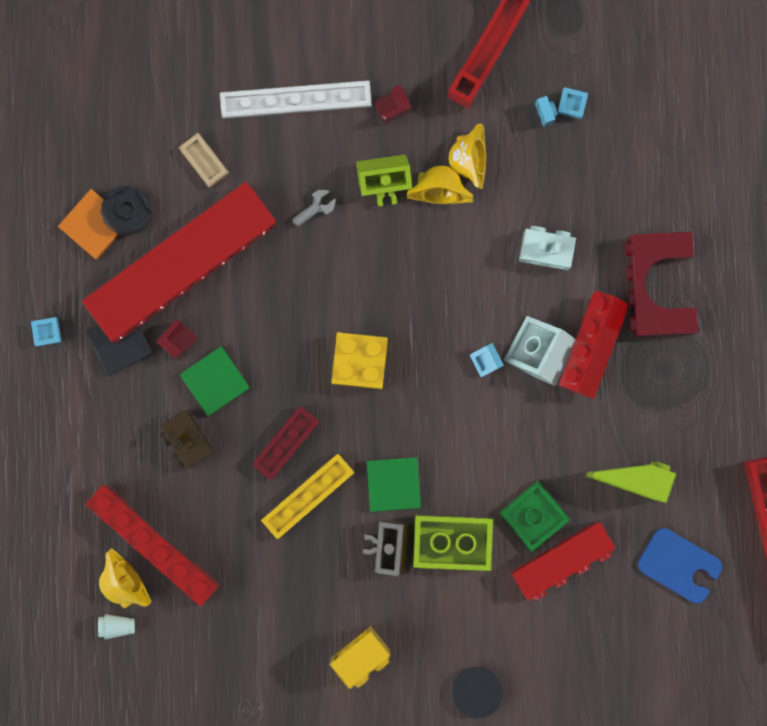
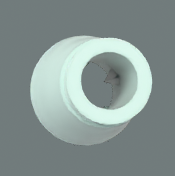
(115, 626)

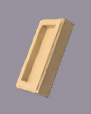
(203, 160)

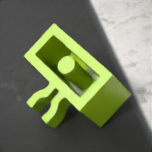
(384, 176)

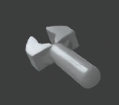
(315, 208)

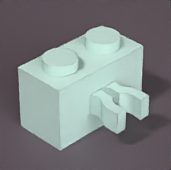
(547, 248)

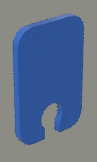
(674, 561)

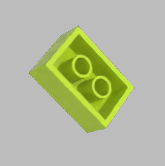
(452, 542)

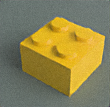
(359, 361)
(360, 658)

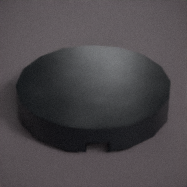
(126, 210)
(477, 692)

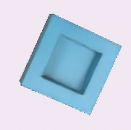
(572, 103)
(546, 111)
(46, 332)
(486, 360)

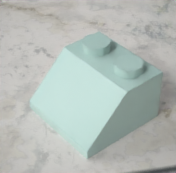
(540, 350)

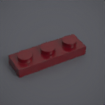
(285, 443)

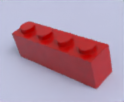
(594, 344)
(563, 560)

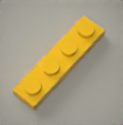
(307, 496)

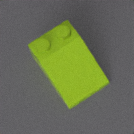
(649, 481)

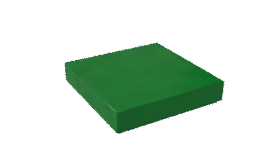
(215, 381)
(393, 484)
(534, 516)

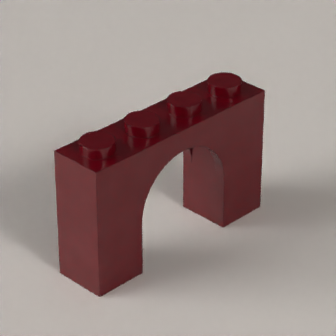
(647, 317)

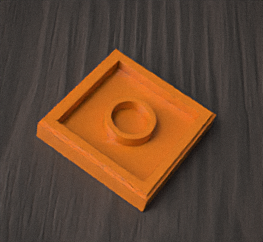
(87, 227)

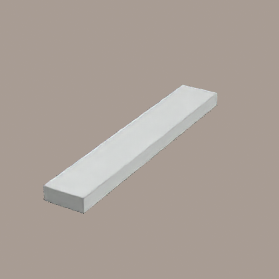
(295, 99)

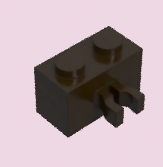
(186, 440)
(392, 547)

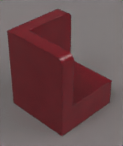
(393, 105)
(177, 339)

